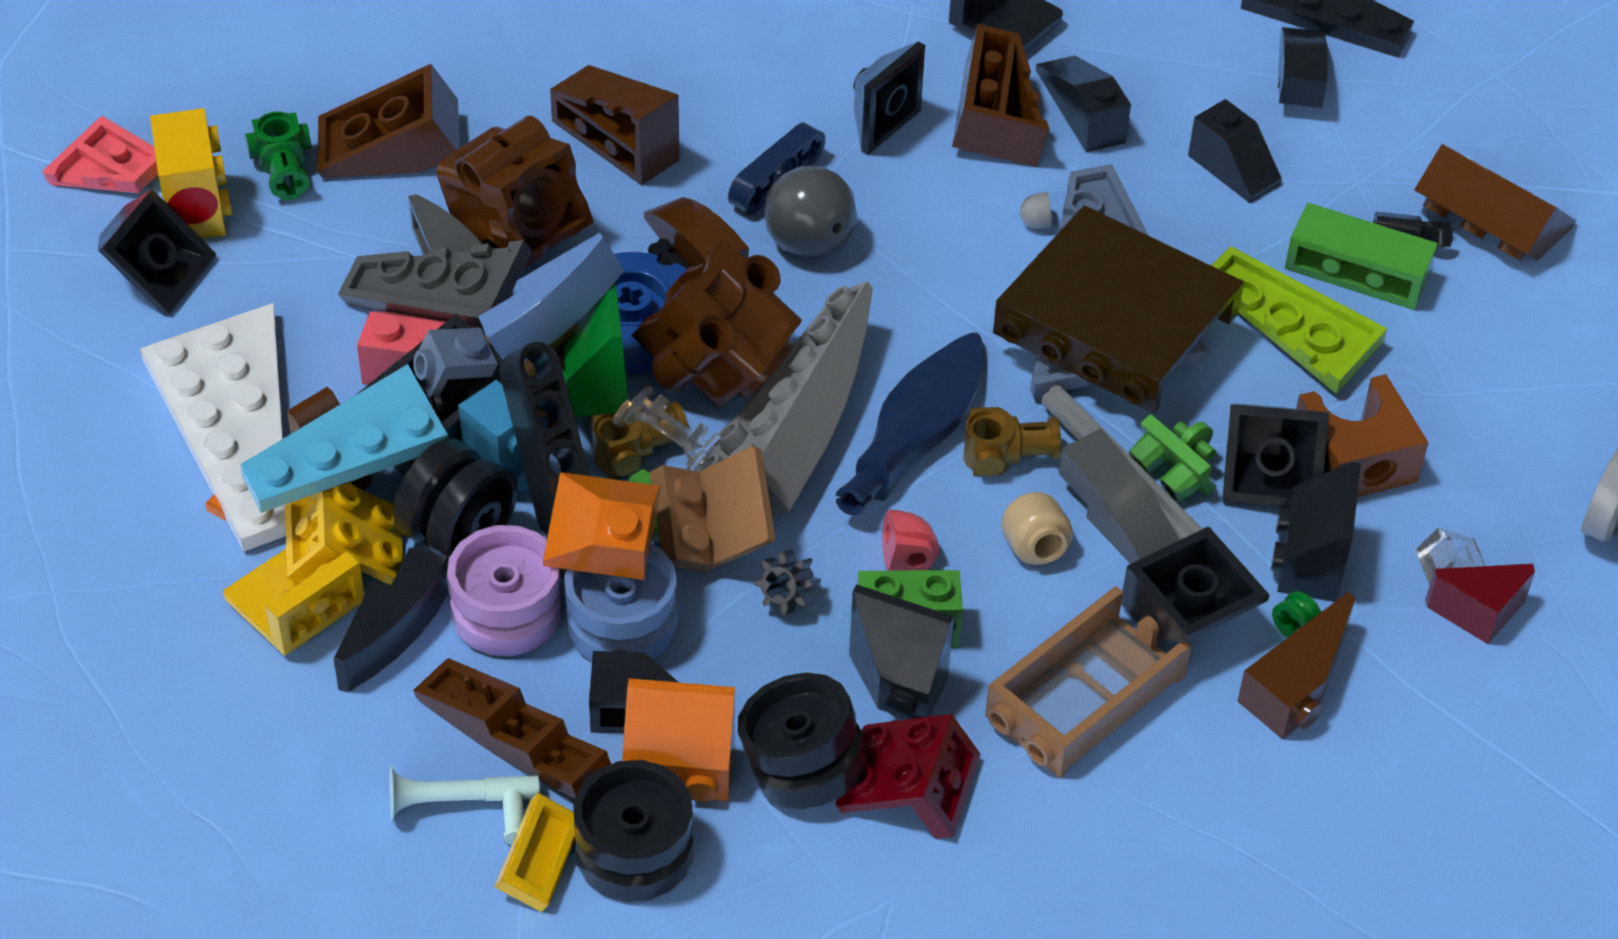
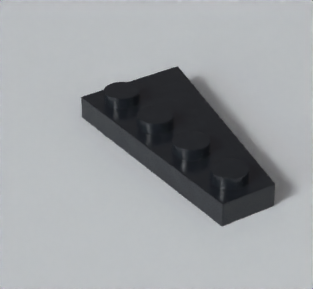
(1353, 21)

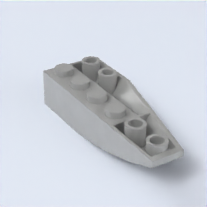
(803, 399)

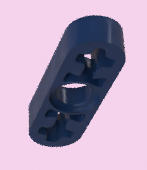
(795, 149)

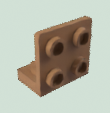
(714, 512)

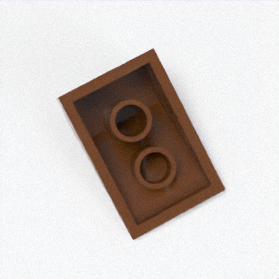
(391, 129)

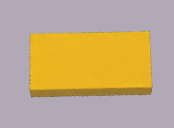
(538, 853)

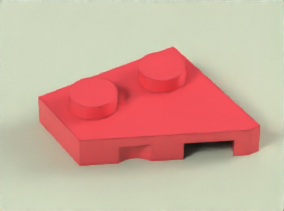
(105, 160)

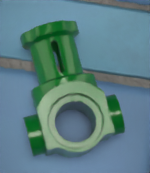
(280, 148)

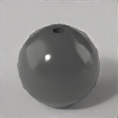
(810, 211)

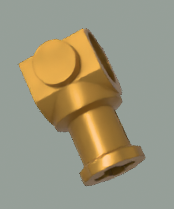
(998, 440)
(623, 448)

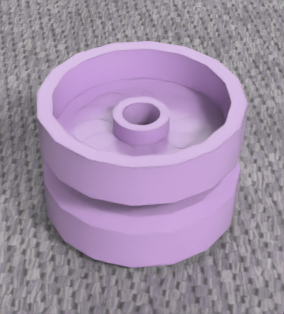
(503, 592)

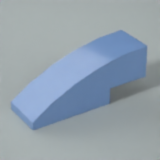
(553, 297)

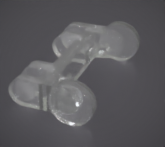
(692, 441)

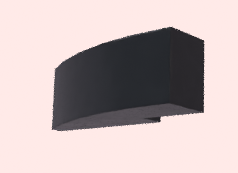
(1302, 67)
(391, 618)

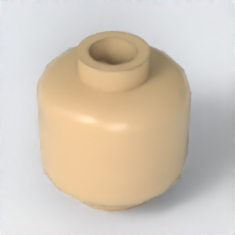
(1037, 528)

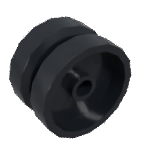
(452, 496)
(803, 740)
(633, 830)

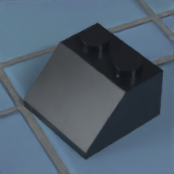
(1317, 533)
(1190, 587)

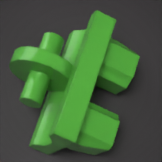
(1188, 469)

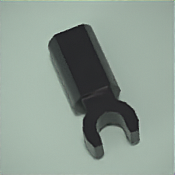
(1411, 224)

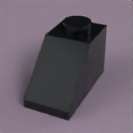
(1233, 150)
(609, 686)

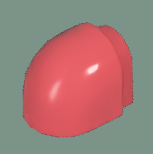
(908, 542)

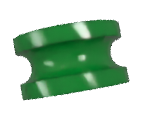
(1294, 612)

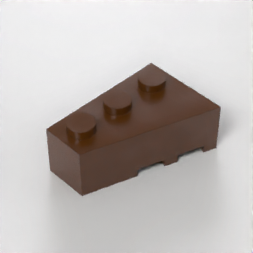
(996, 101)
(620, 120)

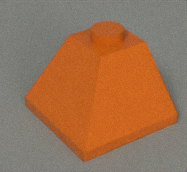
(602, 526)

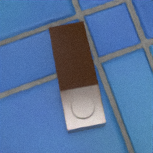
(1291, 679)

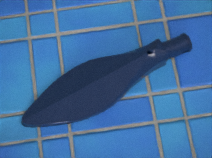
(915, 420)

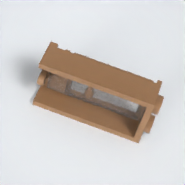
(1082, 684)

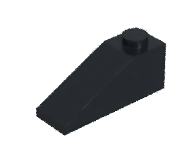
(1088, 100)

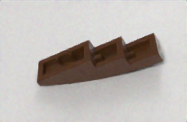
(505, 725)

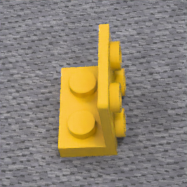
(338, 522)
(293, 611)

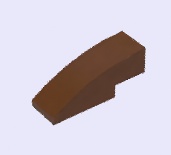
(692, 229)

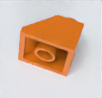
(685, 730)

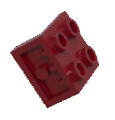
(916, 765)

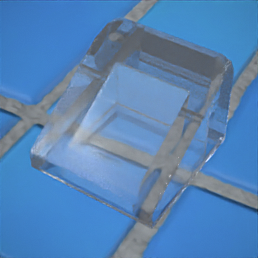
(1448, 550)

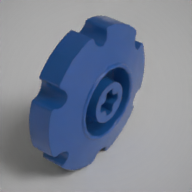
(639, 295)

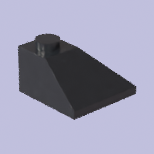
(888, 95)
(155, 250)
(1272, 452)
(900, 652)

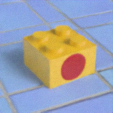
(189, 170)

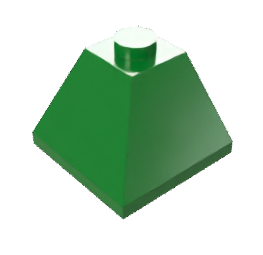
(596, 360)

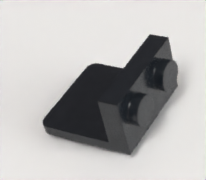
(1026, 17)

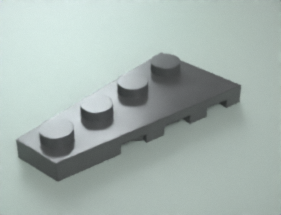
(437, 282)

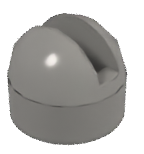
(1036, 211)

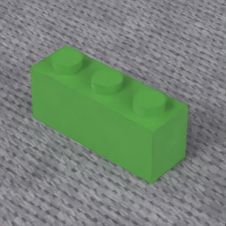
(1360, 256)

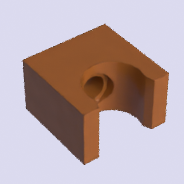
(1383, 441)

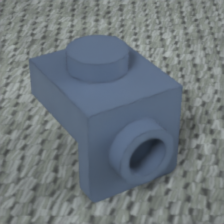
(452, 355)

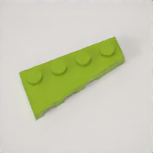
(1303, 322)

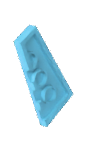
(357, 438)

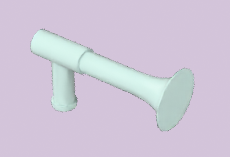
(506, 789)

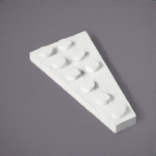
(227, 407)

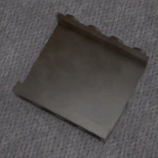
(1115, 306)

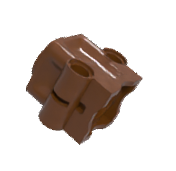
(515, 188)
(720, 327)

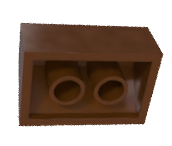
(1491, 205)

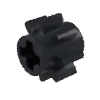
(799, 585)

